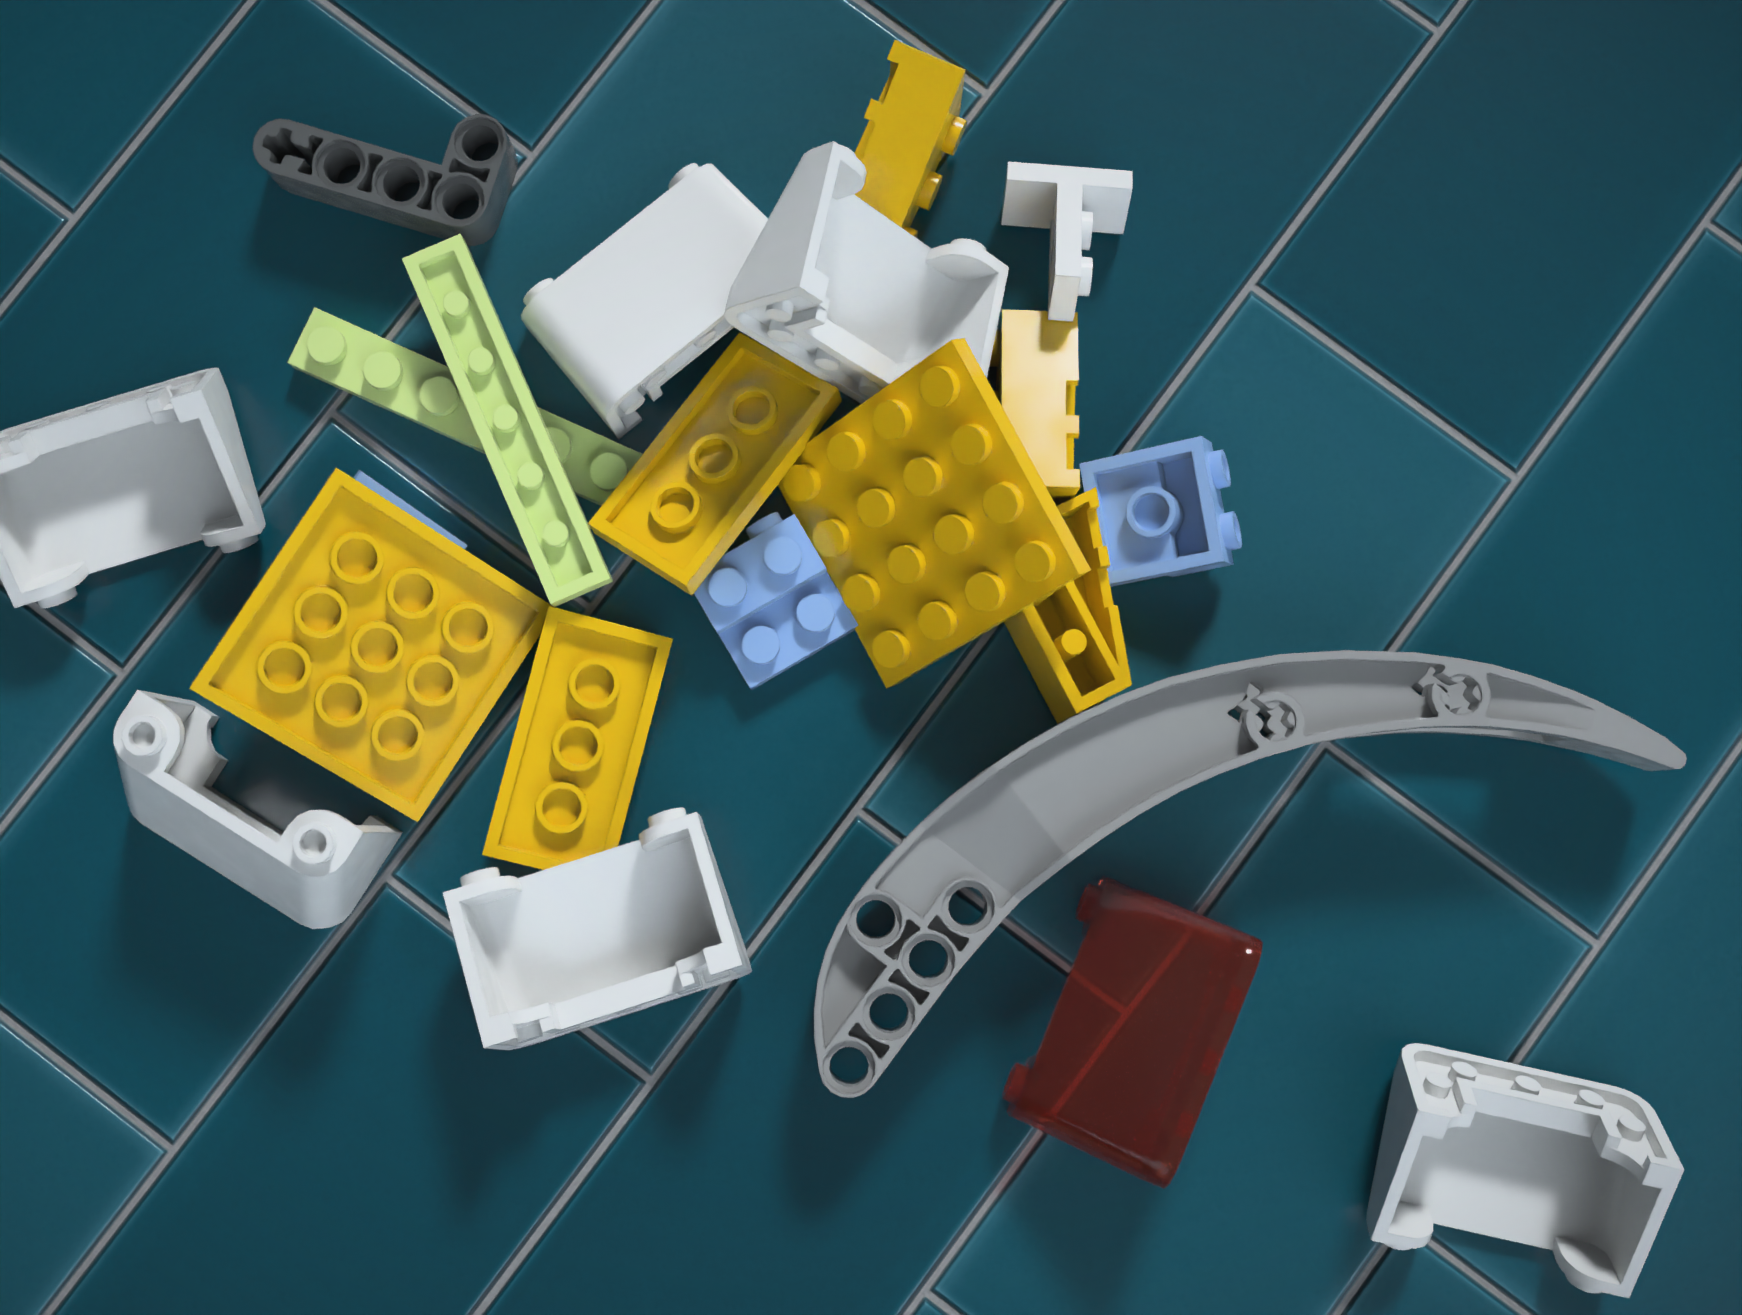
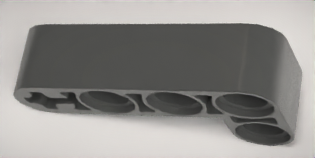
(387, 171)

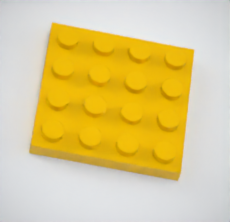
(930, 514)
(373, 646)

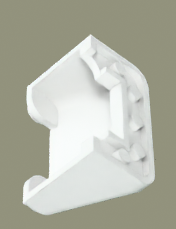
(855, 290)
(647, 294)
(122, 485)
(306, 872)
(596, 935)
(1522, 1163)

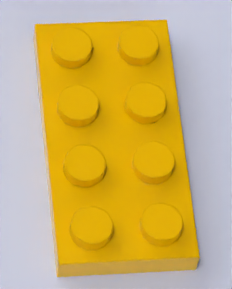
(715, 463)
(577, 741)

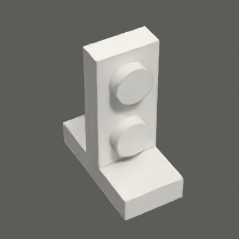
(1072, 206)

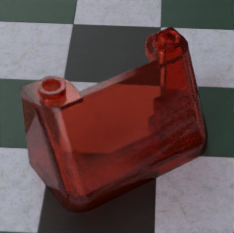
(1136, 1031)

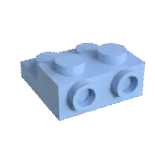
(1163, 510)
(773, 600)

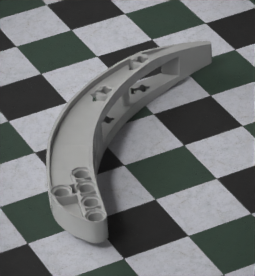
(1134, 751)

